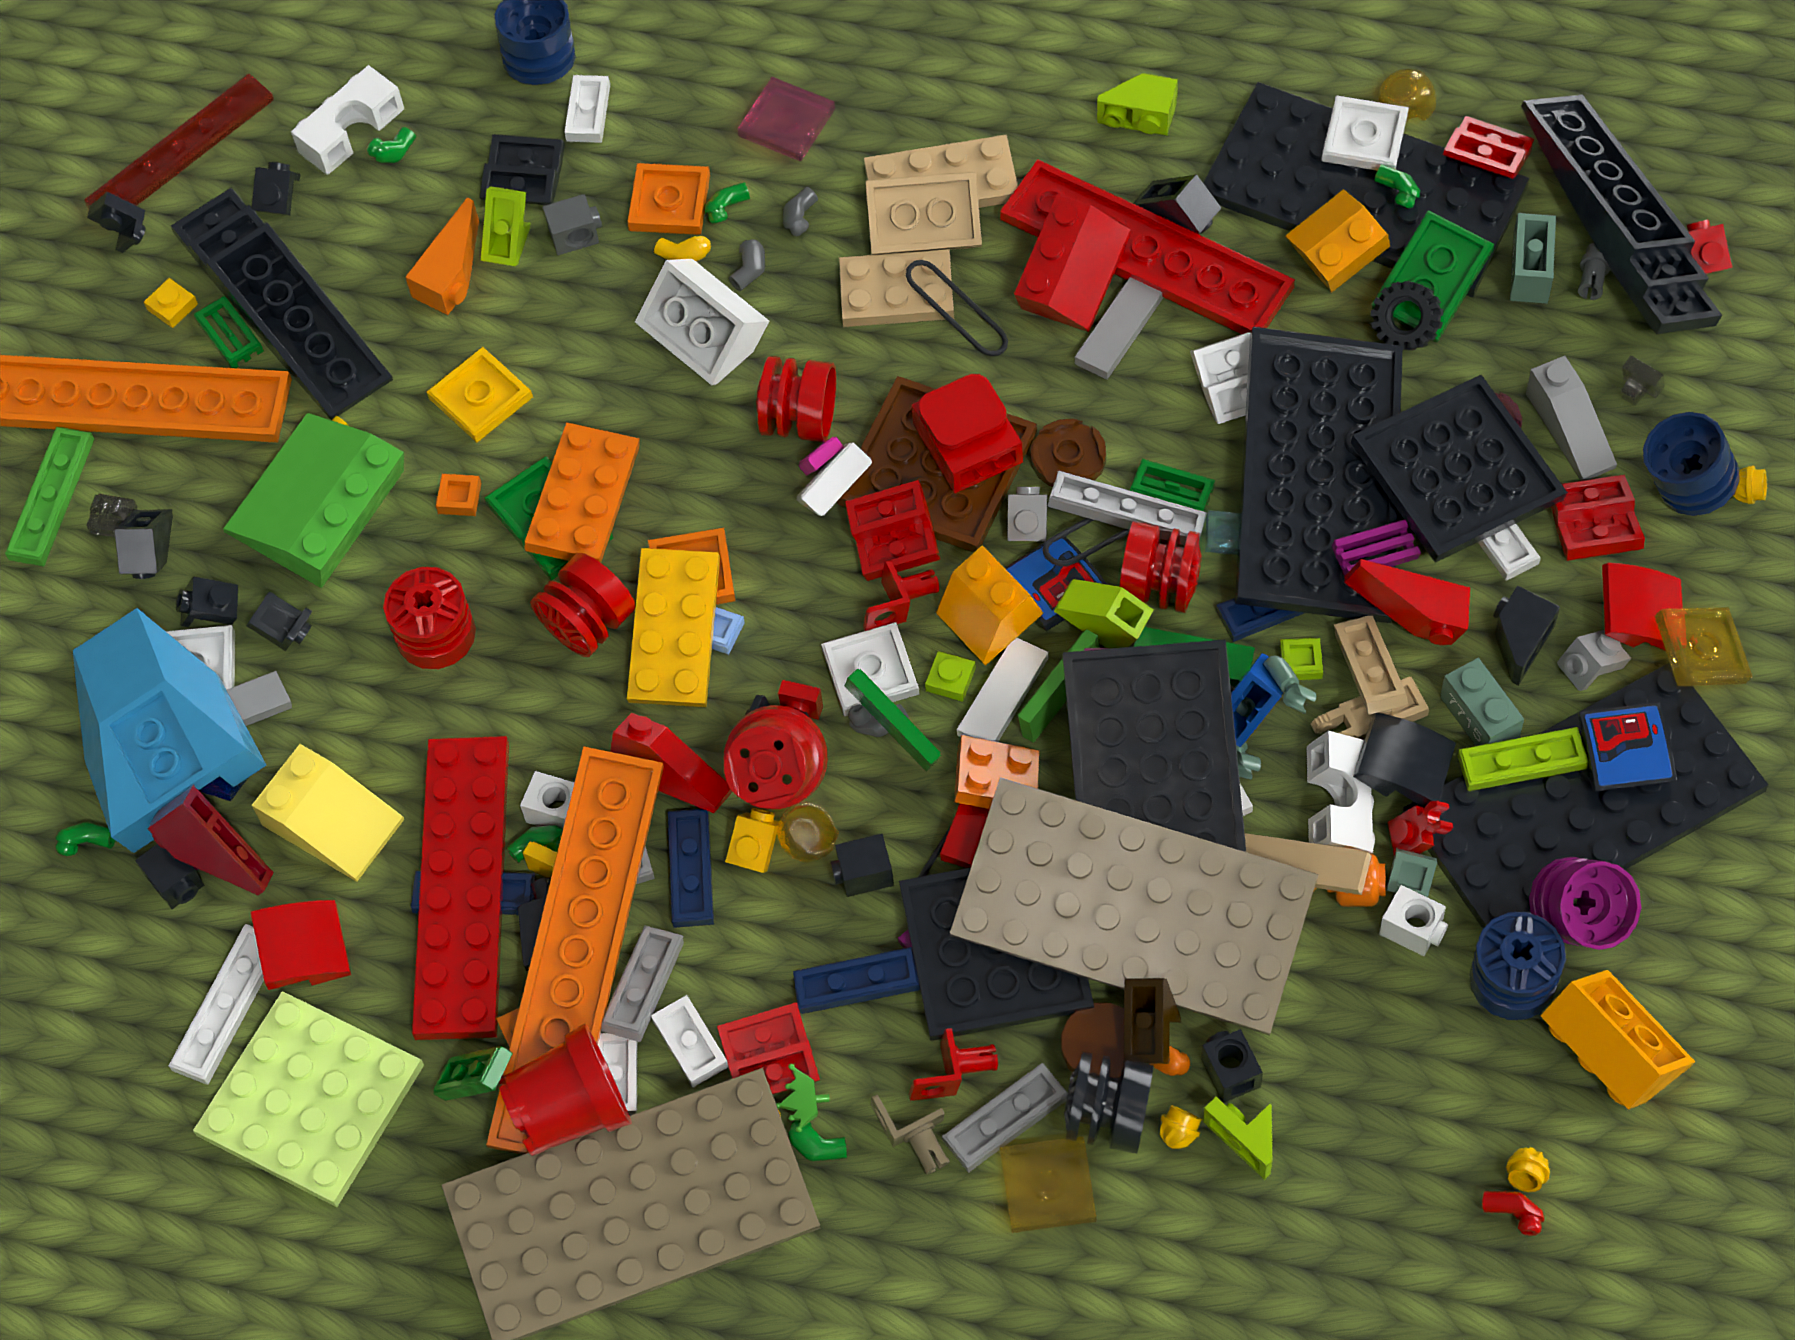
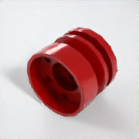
(801, 399)
(1161, 567)
(583, 604)
(429, 617)

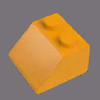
(1339, 239)
(986, 605)

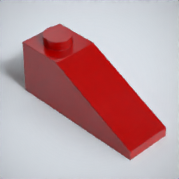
(1415, 601)
(683, 773)

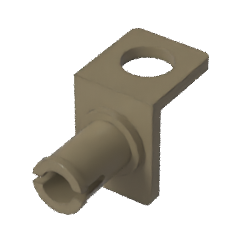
(917, 1133)

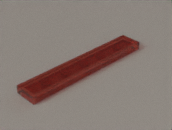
(187, 142)

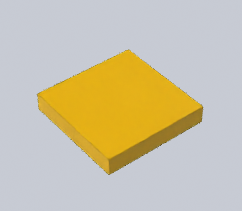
(479, 394)

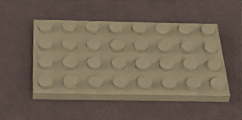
(1134, 903)
(630, 1208)

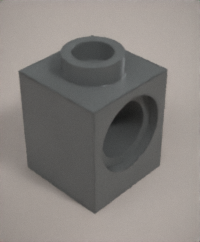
(572, 224)

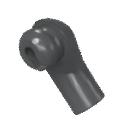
(794, 211)
(753, 264)
(864, 723)

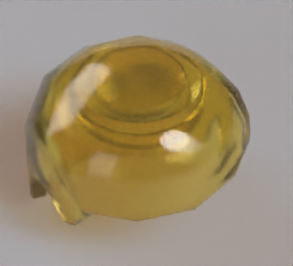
(1409, 89)
(807, 832)

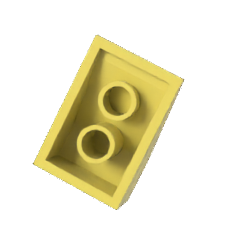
(326, 813)

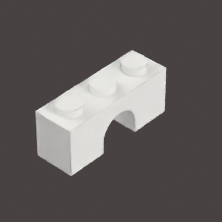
(366, 99)
(1332, 766)

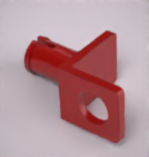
(900, 593)
(956, 1063)

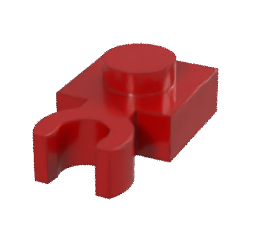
(1416, 826)

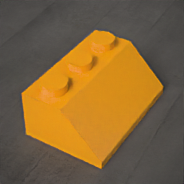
(1616, 1038)

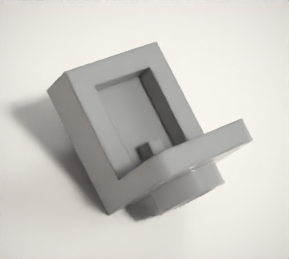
(1027, 515)
(1591, 657)

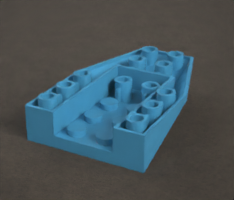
(153, 724)

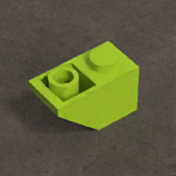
(1140, 104)
(1105, 611)

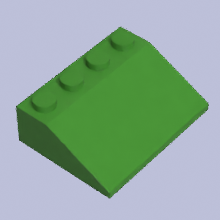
(317, 497)

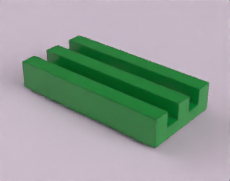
(241, 352)
(1172, 491)

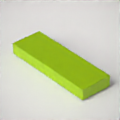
(1522, 759)

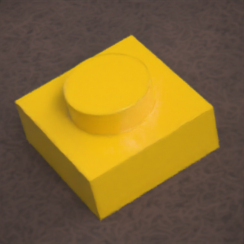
(170, 303)

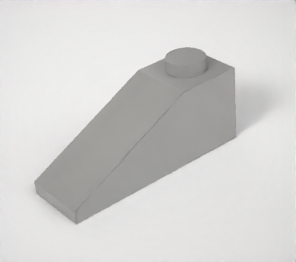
(1570, 417)

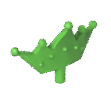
(803, 1099)

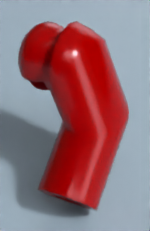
(1518, 1205)

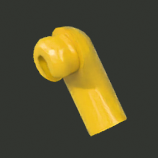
(692, 248)

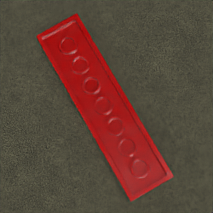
(1162, 253)
(461, 889)

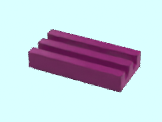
(1356, 540)

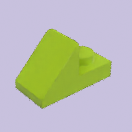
(504, 226)
(1248, 1141)

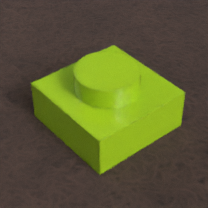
(950, 676)

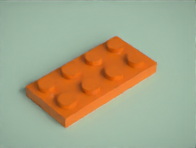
(582, 493)

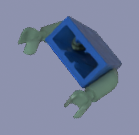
(1255, 698)

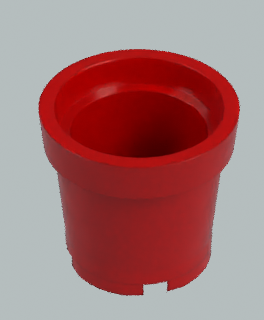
(802, 757)
(564, 1094)

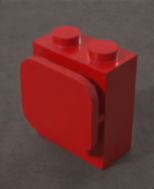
(967, 431)

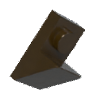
(1147, 1020)

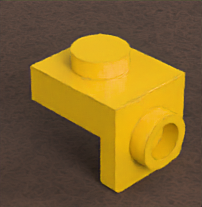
(753, 840)

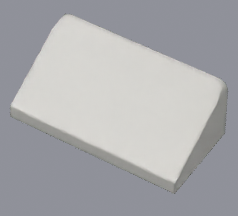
(834, 479)

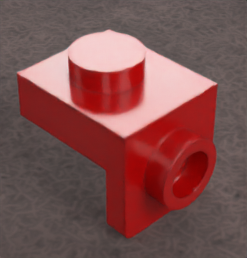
(1710, 246)

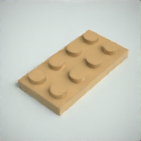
(985, 156)

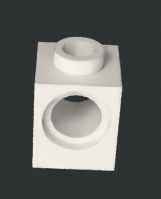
(540, 794)
(1409, 905)

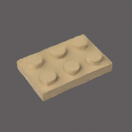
(923, 213)
(878, 292)

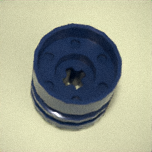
(535, 39)
(1691, 463)
(1516, 986)

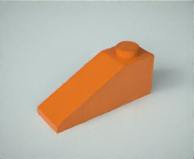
(445, 267)

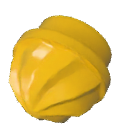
(1751, 485)
(1179, 1127)
(1528, 1169)

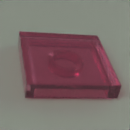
(786, 118)

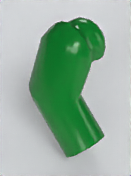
(392, 150)
(1400, 181)
(543, 835)
(813, 1146)

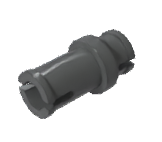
(1593, 272)

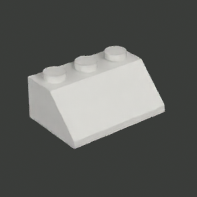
(700, 319)

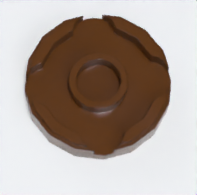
(1068, 448)
(1095, 1032)

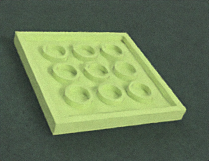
(309, 1098)

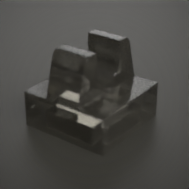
(1640, 380)
(108, 513)

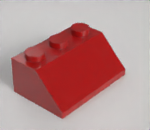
(1072, 263)

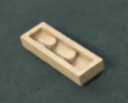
(1370, 664)

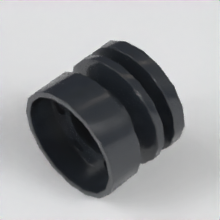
(1109, 1102)

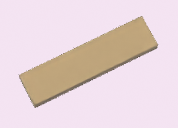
(1336, 867)

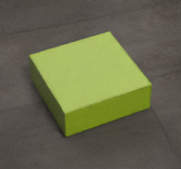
(1303, 657)

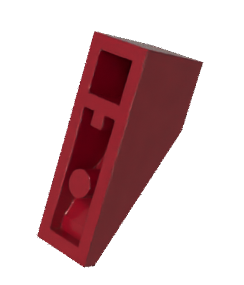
(205, 840)

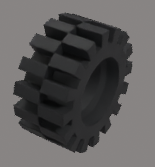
(1390, 299)

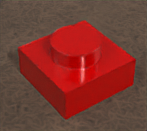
(801, 697)

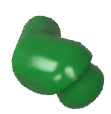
(725, 197)
(80, 833)

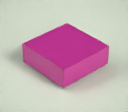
(820, 455)

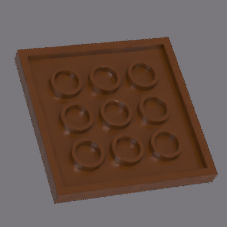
(902, 457)

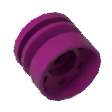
(1605, 905)

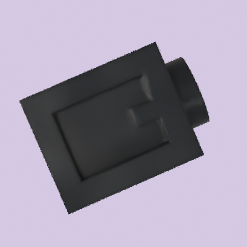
(120, 217)

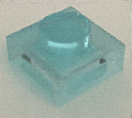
(1222, 532)

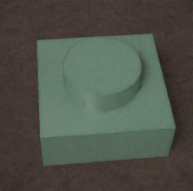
(1411, 871)

